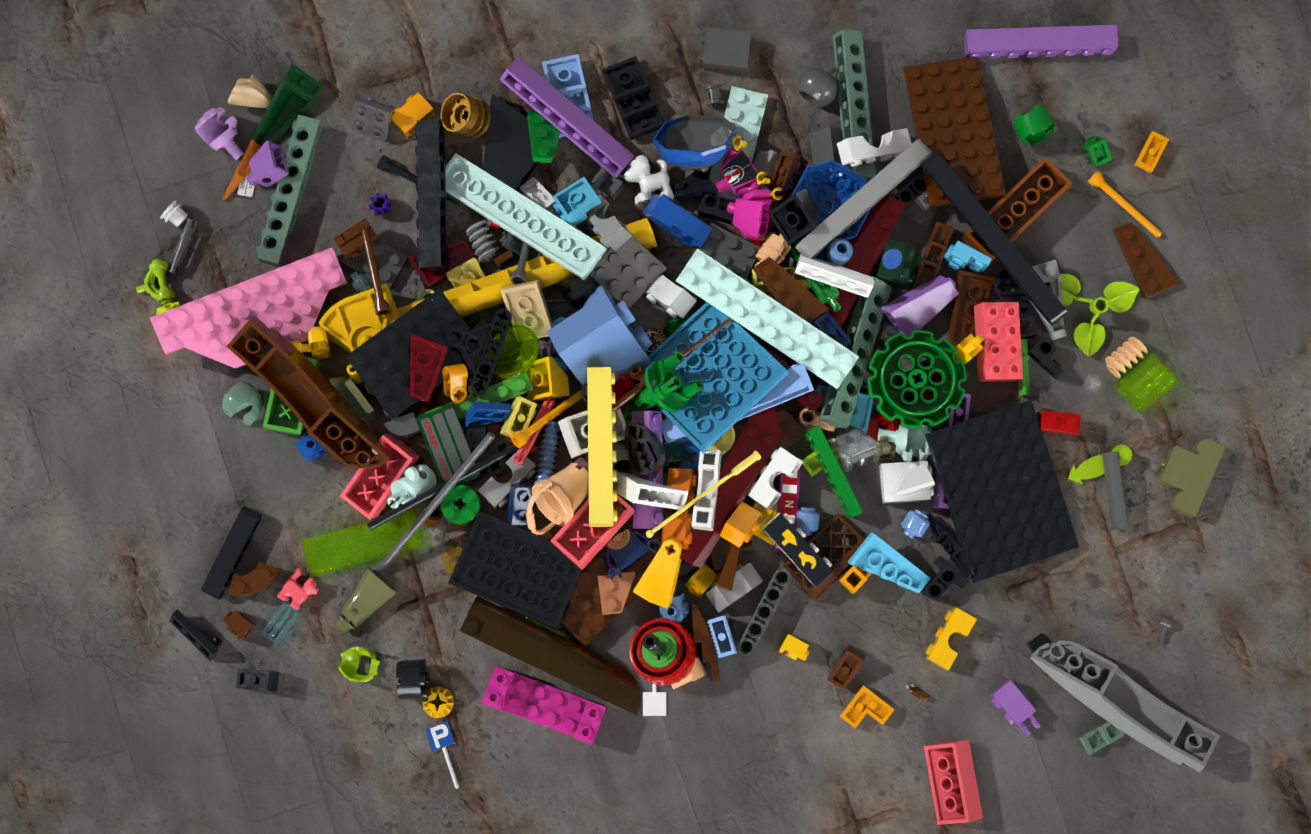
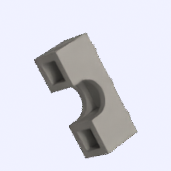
(497, 492)

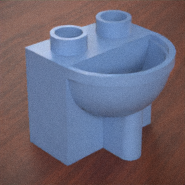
(601, 338)

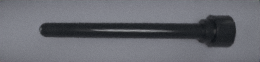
(386, 165)

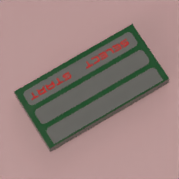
(446, 441)

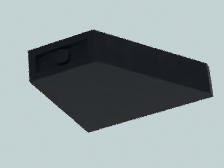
(508, 145)

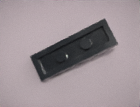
(207, 647)

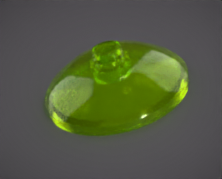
(517, 353)

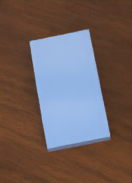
(568, 78)

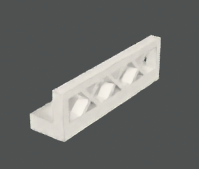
(835, 275)

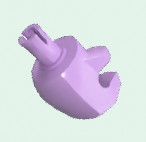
(219, 131)

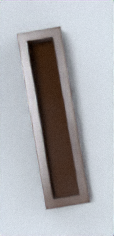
(727, 572)

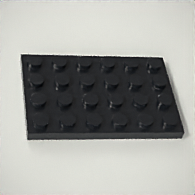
(385, 357)
(516, 570)

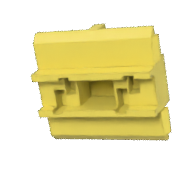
(465, 273)

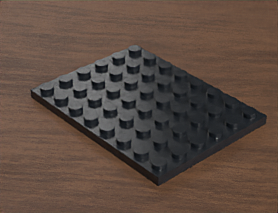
(1002, 490)

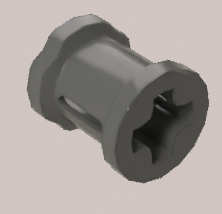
(714, 95)

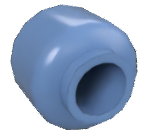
(839, 252)
(808, 520)
(915, 523)

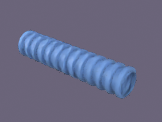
(548, 451)

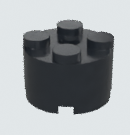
(412, 679)

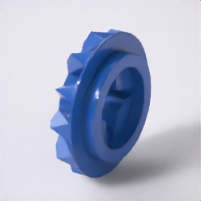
(691, 448)

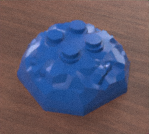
(830, 188)

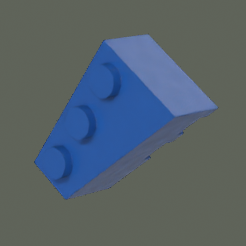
(677, 221)

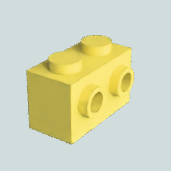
(519, 417)

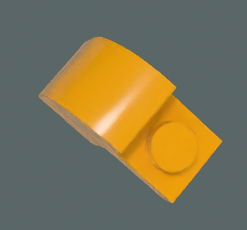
(854, 578)

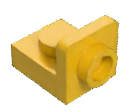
(701, 580)

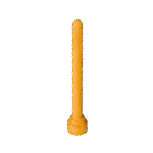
(1098, 180)
(520, 438)

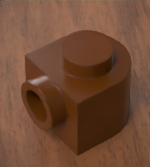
(435, 518)

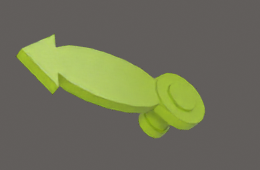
(1094, 467)

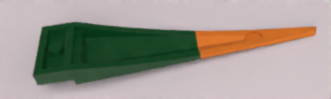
(291, 98)

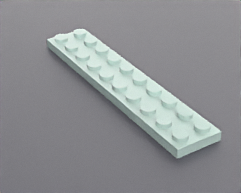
(522, 217)
(767, 318)

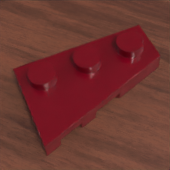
(456, 255)

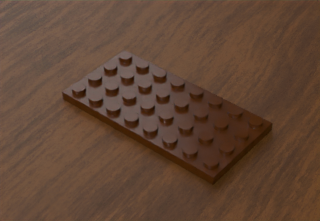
(955, 121)

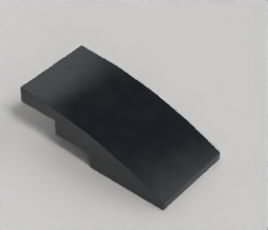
(633, 98)

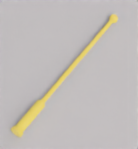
(735, 471)

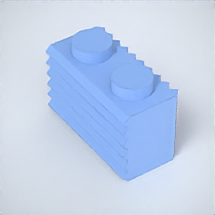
(722, 636)

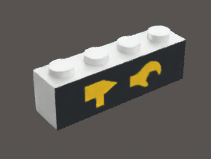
(797, 549)

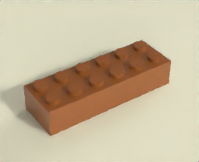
(1024, 203)

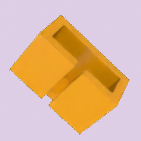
(414, 109)
(741, 524)

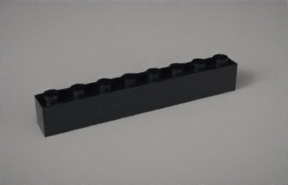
(431, 195)

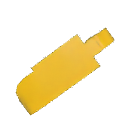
(969, 348)

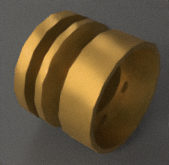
(465, 115)

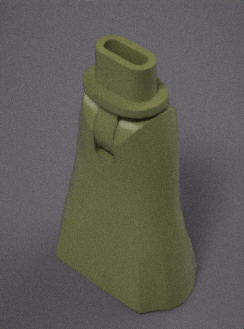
(365, 600)

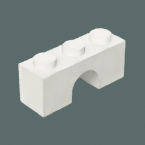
(763, 490)

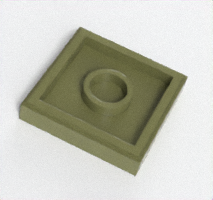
(360, 397)

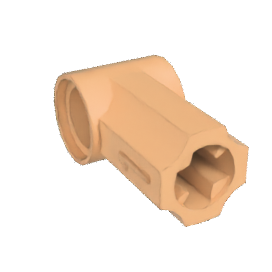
(815, 420)
(697, 672)

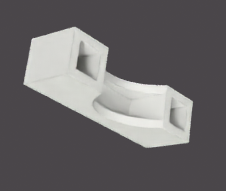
(858, 150)
(709, 474)

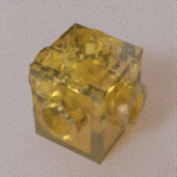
(448, 556)

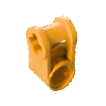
(455, 382)

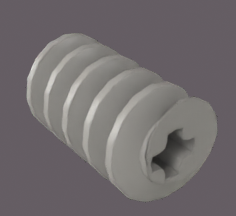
(481, 242)

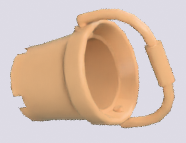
(559, 497)

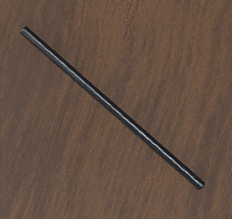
(434, 491)

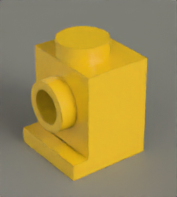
(794, 648)

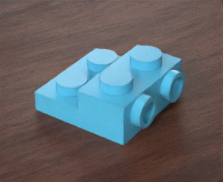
(575, 202)
(961, 255)

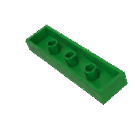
(832, 469)

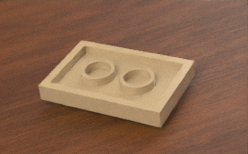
(528, 307)

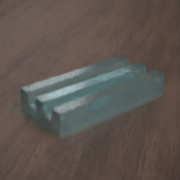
(270, 636)

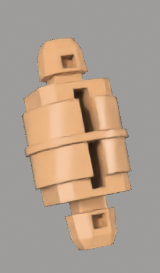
(775, 248)

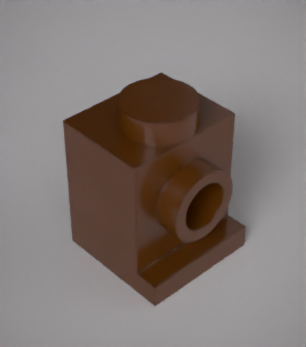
(239, 624)

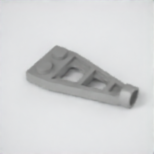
(1050, 273)

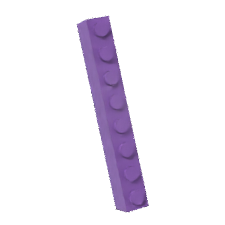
(1041, 41)
(566, 117)

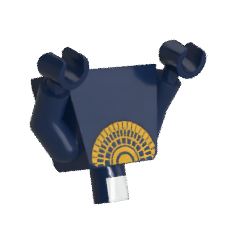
(626, 549)

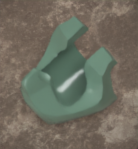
(241, 396)

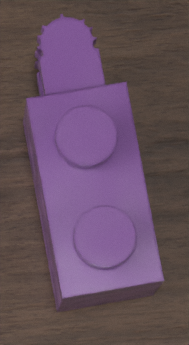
(1014, 705)

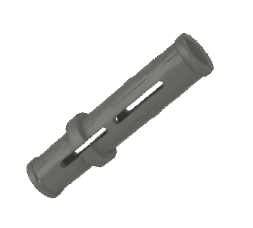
(183, 246)

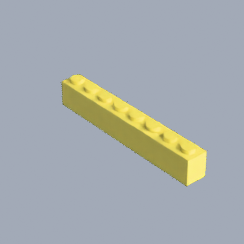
(600, 447)

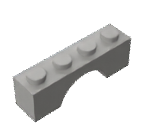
(611, 230)

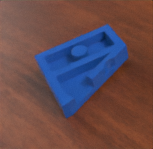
(486, 413)

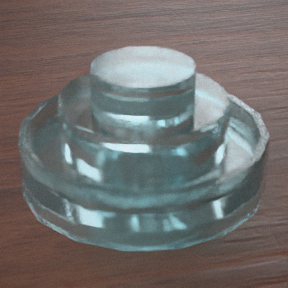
(361, 281)

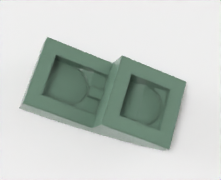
(1100, 737)

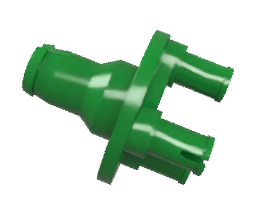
(666, 385)

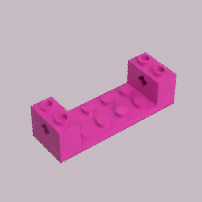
(544, 704)

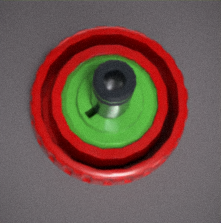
(662, 652)

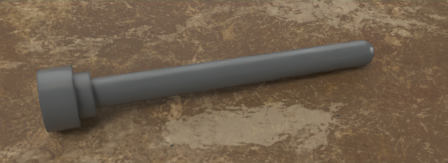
(519, 275)

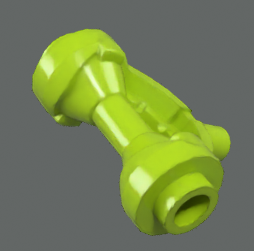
(164, 294)

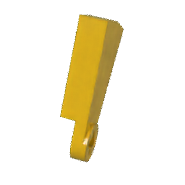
(661, 575)

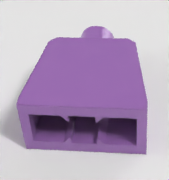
(267, 165)

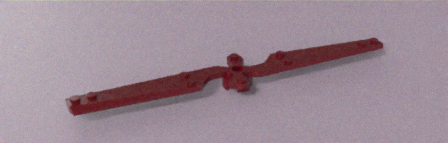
(761, 429)

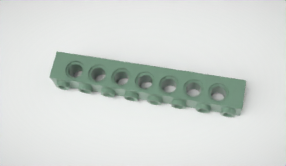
(853, 92)
(276, 255)
(863, 332)

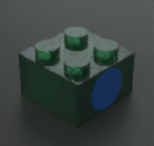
(899, 264)

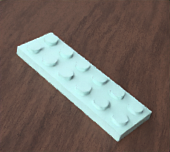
(746, 112)

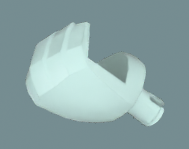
(909, 442)
(416, 482)

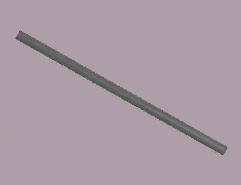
(434, 503)

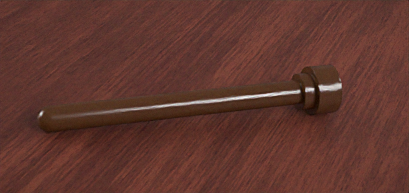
(381, 306)

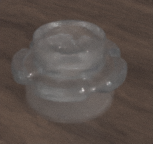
(1092, 382)

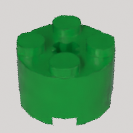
(1034, 125)
(469, 512)

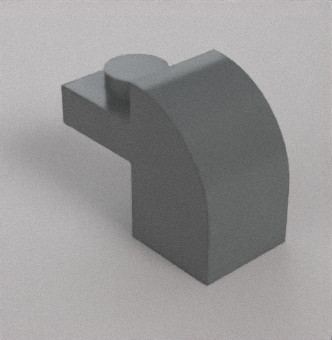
(403, 426)

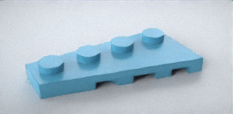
(882, 560)

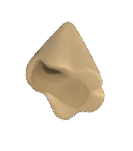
(250, 93)

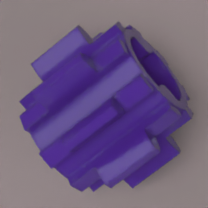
(385, 206)

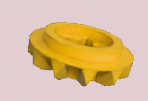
(444, 709)

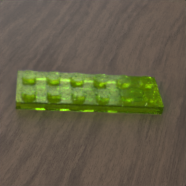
(358, 545)

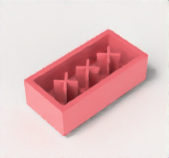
(1002, 341)
(371, 487)
(583, 542)

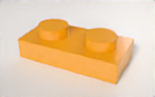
(1151, 152)

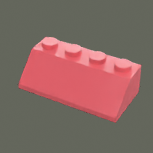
(953, 782)

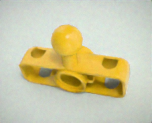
(317, 345)

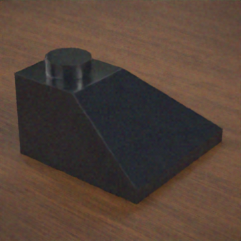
(795, 216)

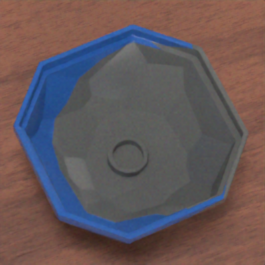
(694, 141)

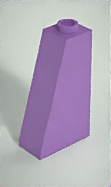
(920, 305)

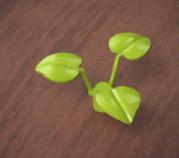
(1118, 297)

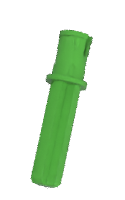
(1024, 384)

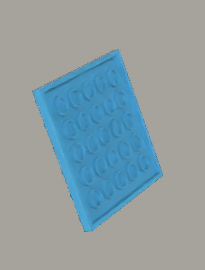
(731, 367)

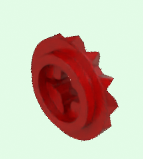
(873, 426)

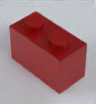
(1059, 422)

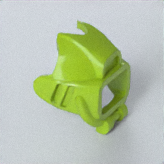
(351, 662)

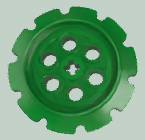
(942, 361)

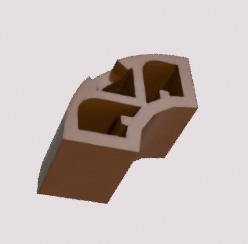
(255, 582)

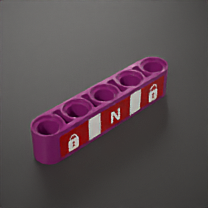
(789, 499)

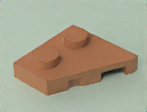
(614, 594)

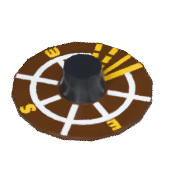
(656, 337)

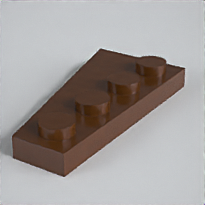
(1145, 264)
(789, 291)
(972, 291)

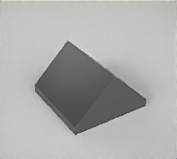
(825, 145)

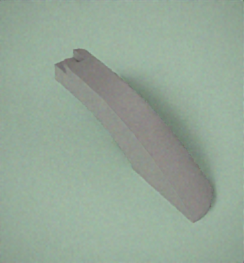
(1126, 704)

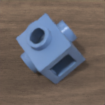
(678, 610)

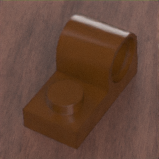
(846, 667)

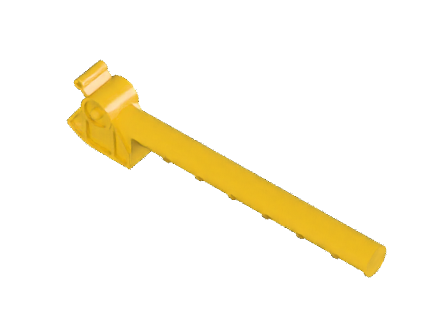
(354, 318)

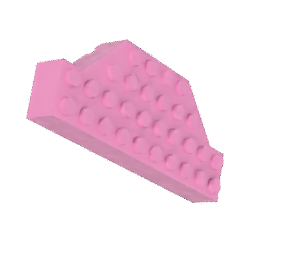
(281, 299)

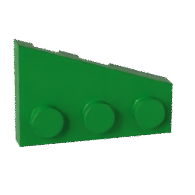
(542, 138)

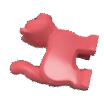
(296, 591)

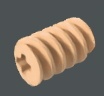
(1124, 355)

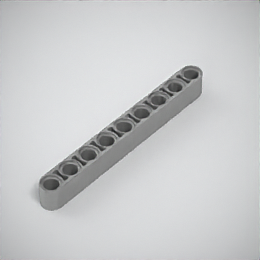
(863, 199)

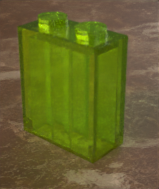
(1146, 383)

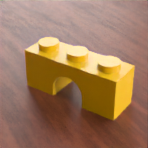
(940, 652)

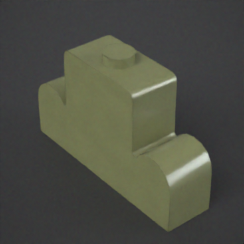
(1190, 474)

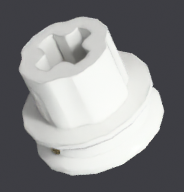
(174, 214)

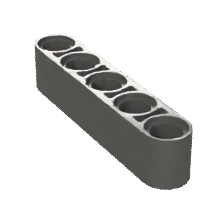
(764, 602)

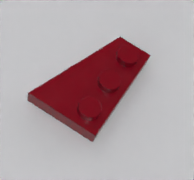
(425, 365)

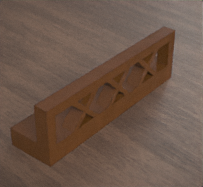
(783, 175)

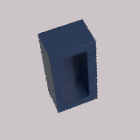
(518, 501)

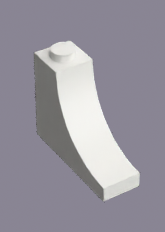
(649, 493)

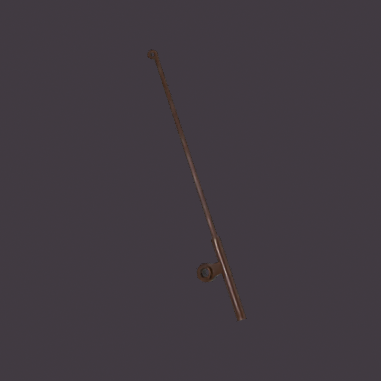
(638, 373)

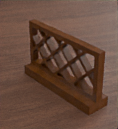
(841, 564)

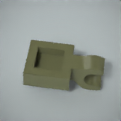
(887, 452)

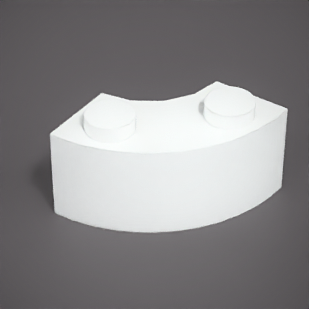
(670, 296)

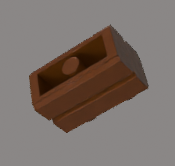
(351, 240)

